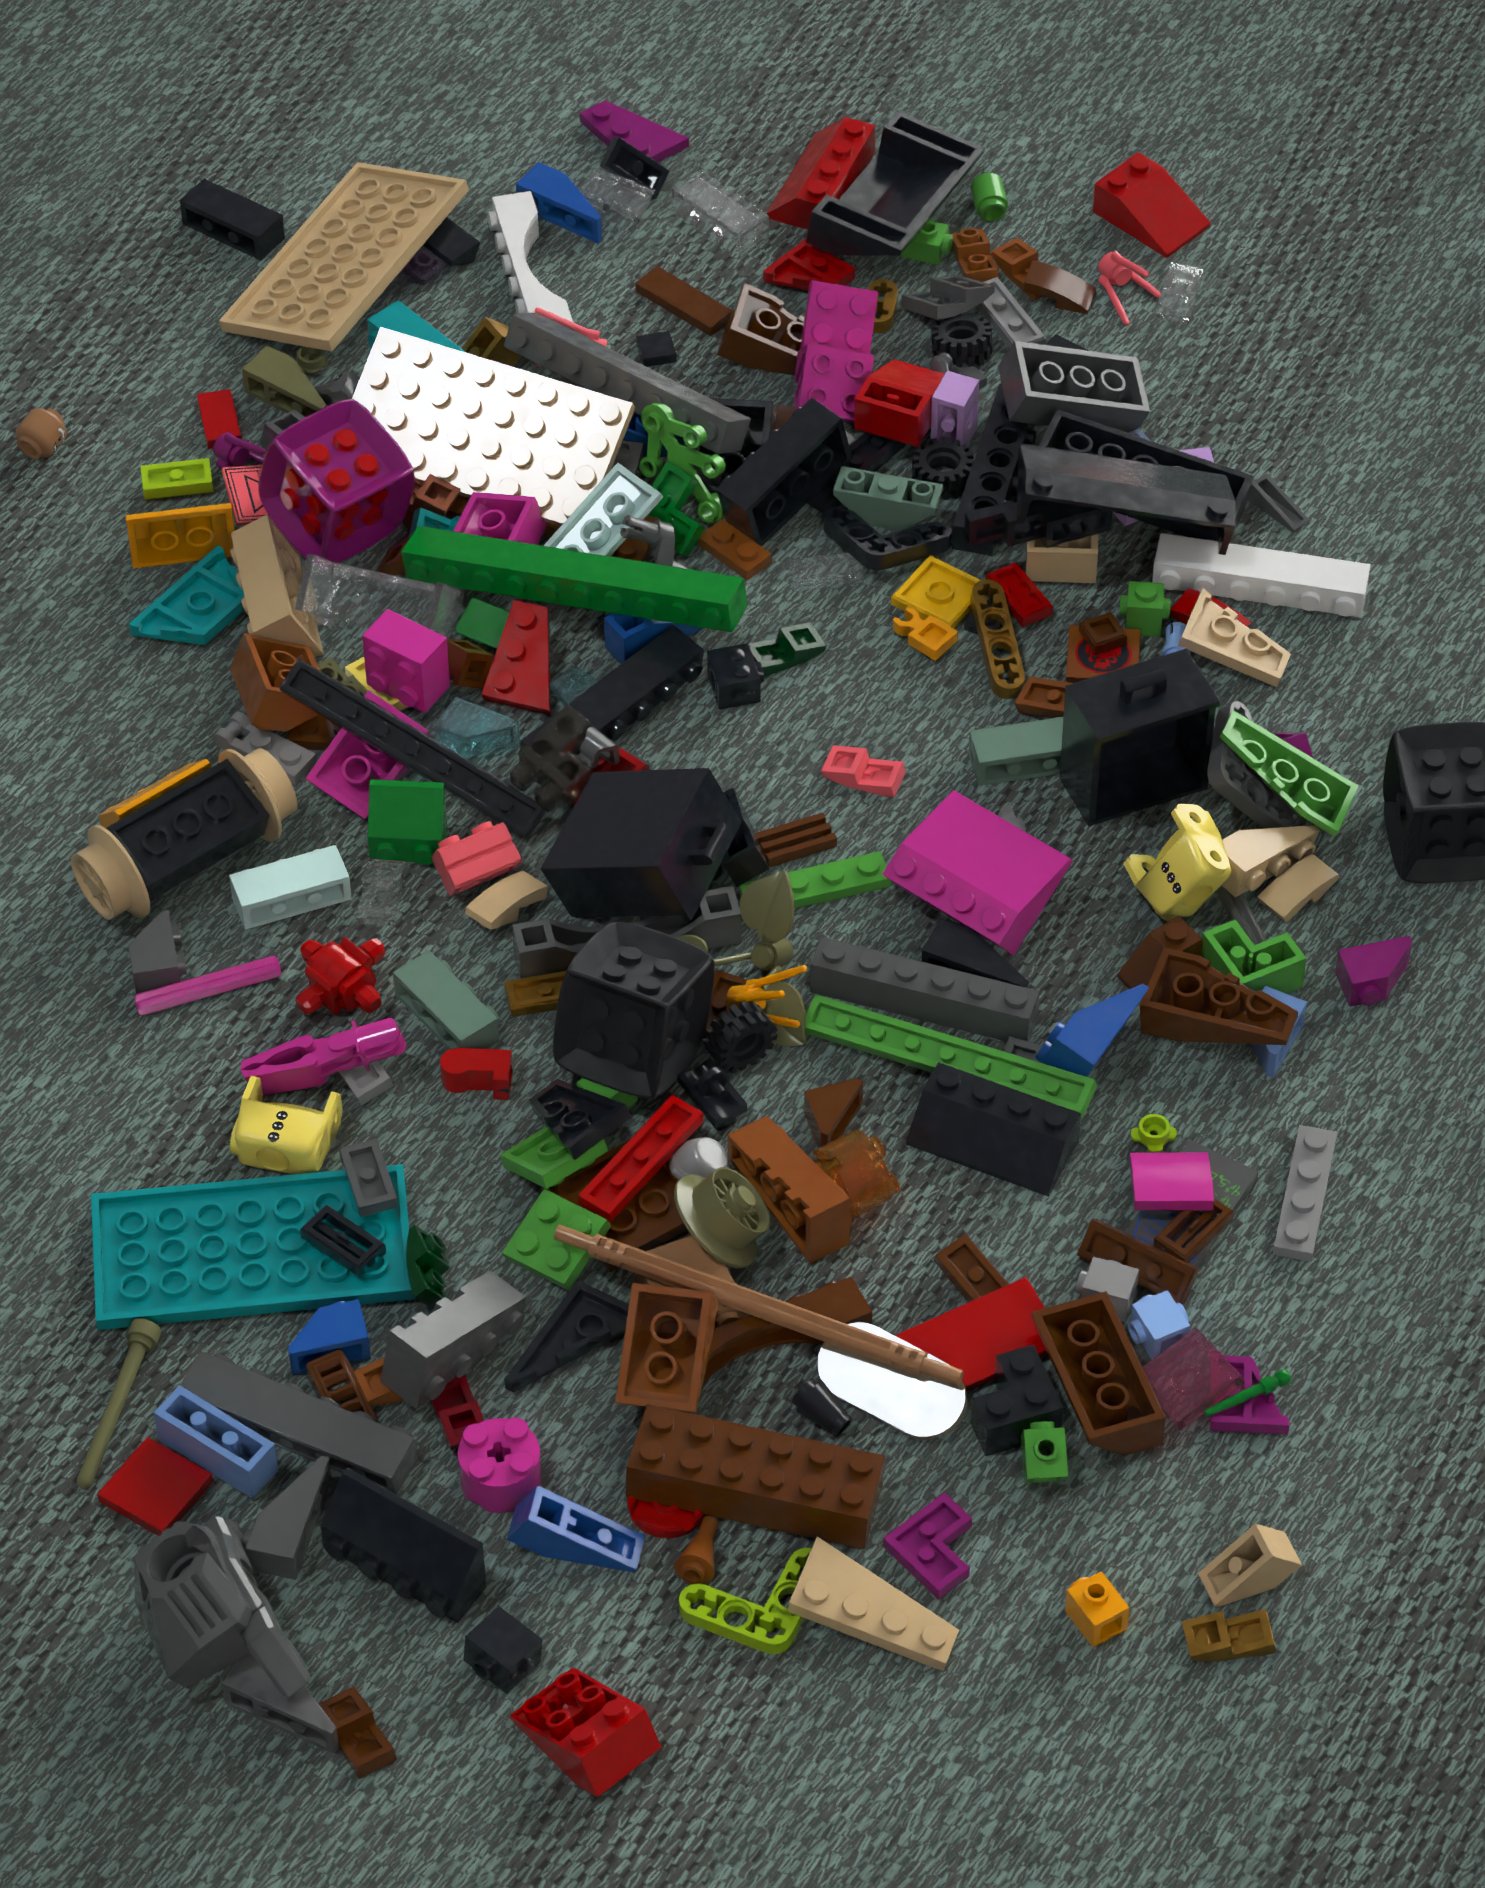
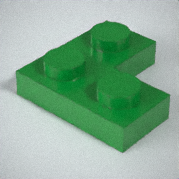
(676, 488)

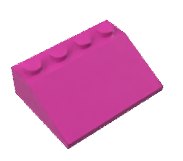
(978, 870)

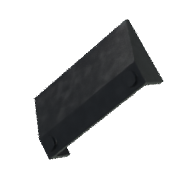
(1125, 488)

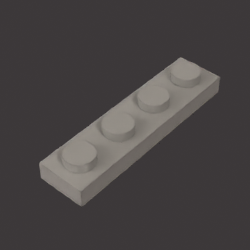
(1305, 1193)

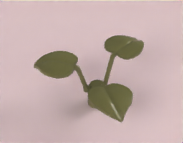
(770, 909)

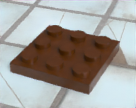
(646, 1220)

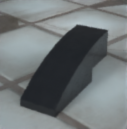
(744, 856)

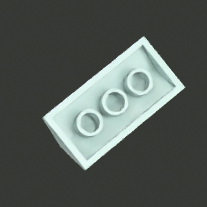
(599, 518)

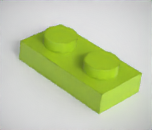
(176, 478)

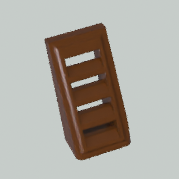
(334, 1370)

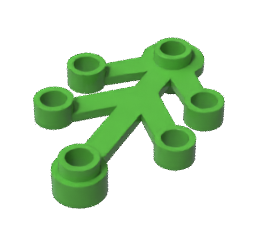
(662, 426)

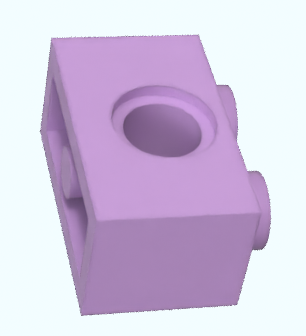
(955, 408)

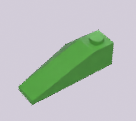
(1297, 779)

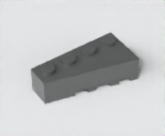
(451, 1338)

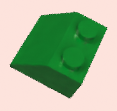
(406, 820)

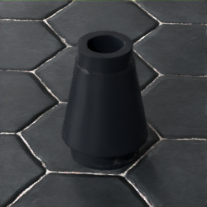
(821, 1407)

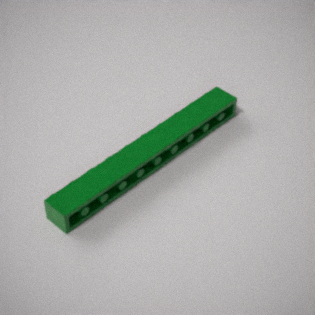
(575, 578)

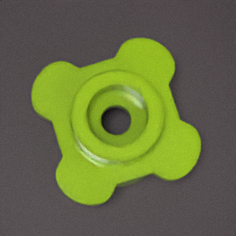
(1154, 1124)

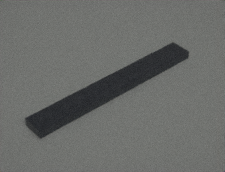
(412, 748)

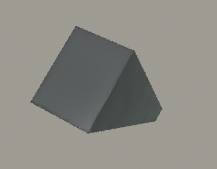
(1275, 503)

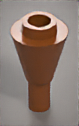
(697, 1559)

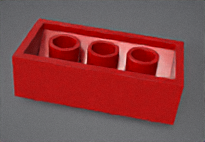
(826, 167)

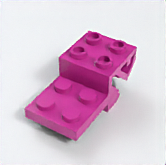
(835, 347)

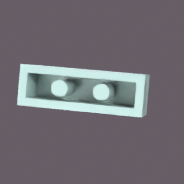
(290, 887)

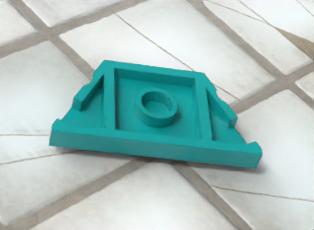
(194, 605)

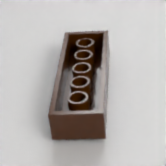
(755, 1476)

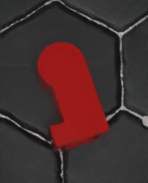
(477, 1070)

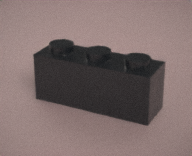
(232, 219)

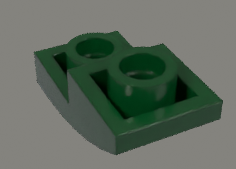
(426, 1265)

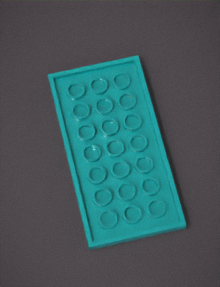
(236, 1249)

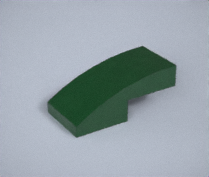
(791, 647)

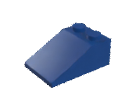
(1089, 1033)

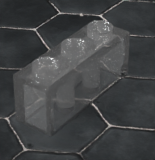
(720, 213)

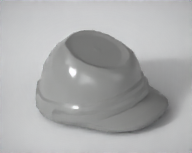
(698, 1157)

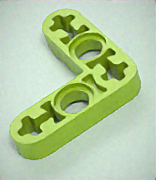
(769, 1617)

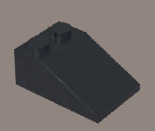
(760, 427)

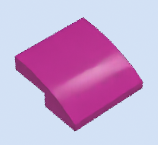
(1171, 1181)

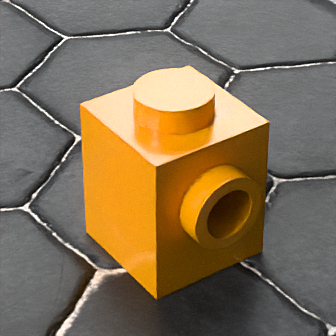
(1096, 1608)

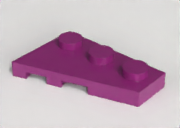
(651, 138)

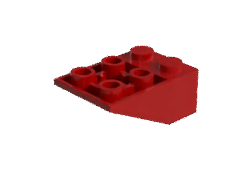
(897, 402)
(588, 1730)

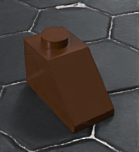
(1174, 935)

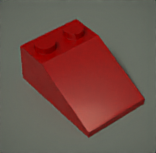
(1148, 205)

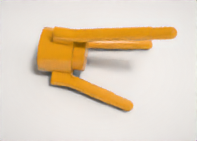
(753, 992)

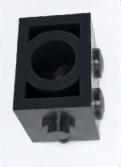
(734, 676)
(502, 1650)

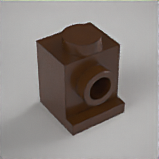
(468, 663)

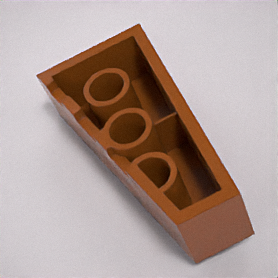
(793, 1188)

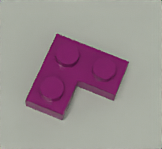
(923, 1542)

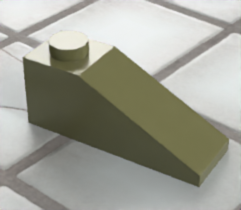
(280, 383)

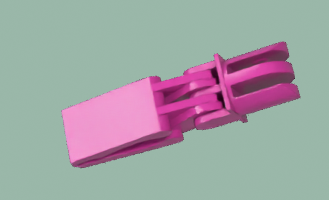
(308, 1061)

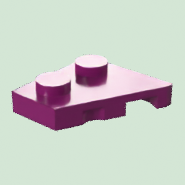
(1253, 1415)

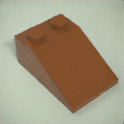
(666, 1347)

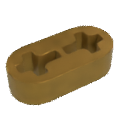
(886, 306)

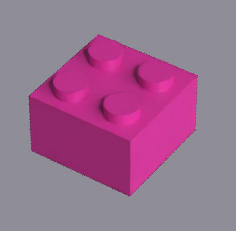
(406, 661)

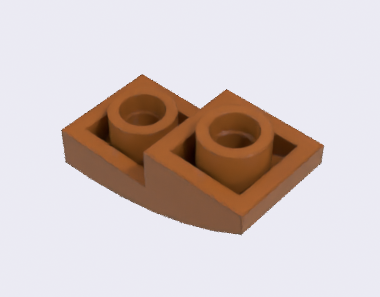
(973, 255)

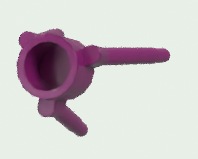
(235, 451)

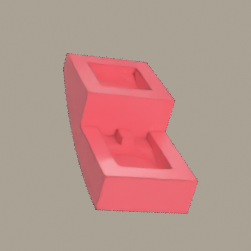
(854, 769)

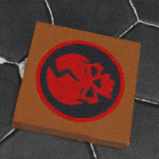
(1084, 664)

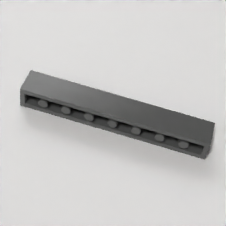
(623, 378)

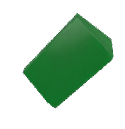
(483, 622)

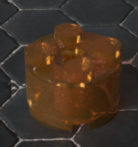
(859, 1170)

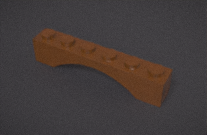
(834, 1300)

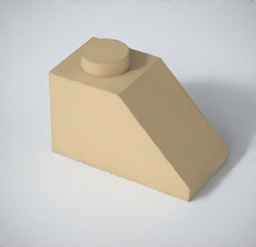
(1250, 1565)

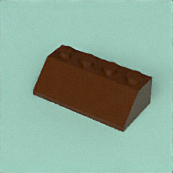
(1101, 1374)

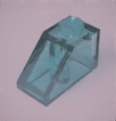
(476, 730)

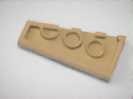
(862, 1605)

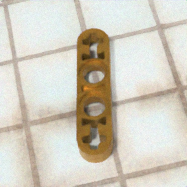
(994, 639)

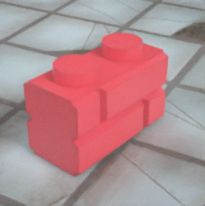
(476, 857)

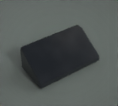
(453, 244)

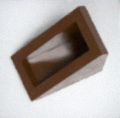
(832, 1108)

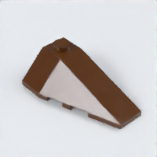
(762, 333)
(1201, 1004)

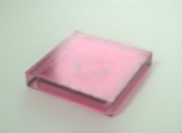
(1191, 1378)

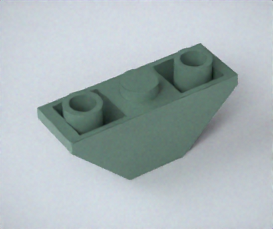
(886, 498)

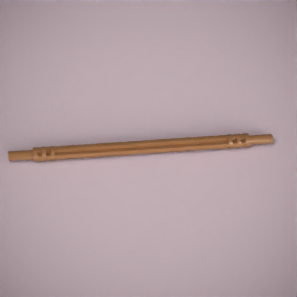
(760, 1305)

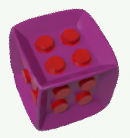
(336, 482)

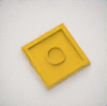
(937, 591)

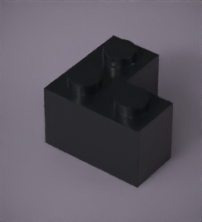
(1022, 1398)

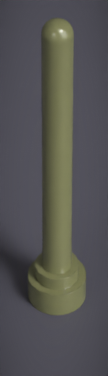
(141, 1338)

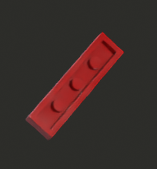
(640, 1158)

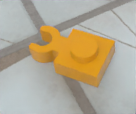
(928, 635)

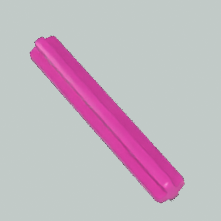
(207, 985)

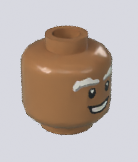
(40, 433)

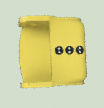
(1186, 868)
(282, 1134)

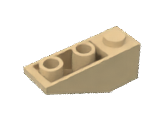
(1265, 853)

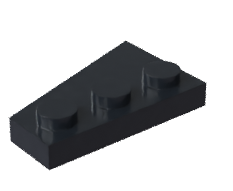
(578, 1115)

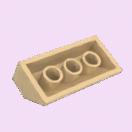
(271, 583)

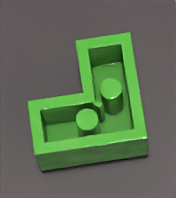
(1270, 963)

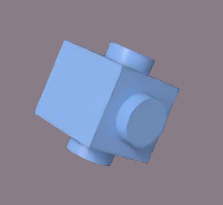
(1158, 1323)

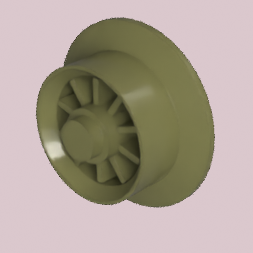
(723, 1214)

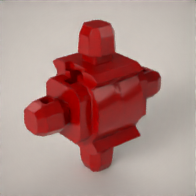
(340, 976)

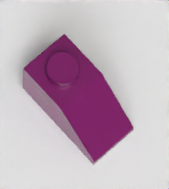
(1372, 969)

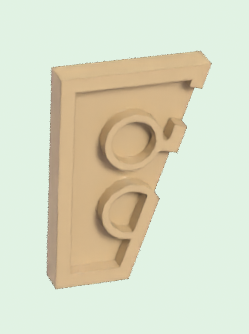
(1226, 640)

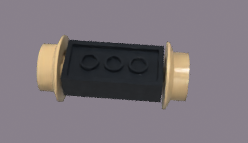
(183, 832)

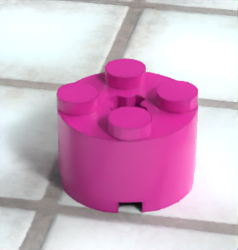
(499, 1463)

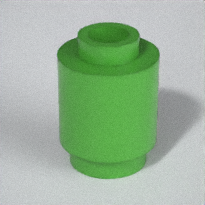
(989, 197)

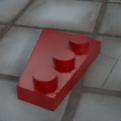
(521, 661)

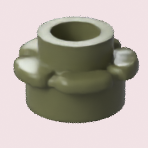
(311, 359)

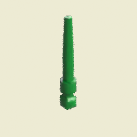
(1265, 1385)

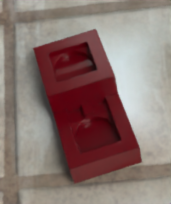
(456, 1410)

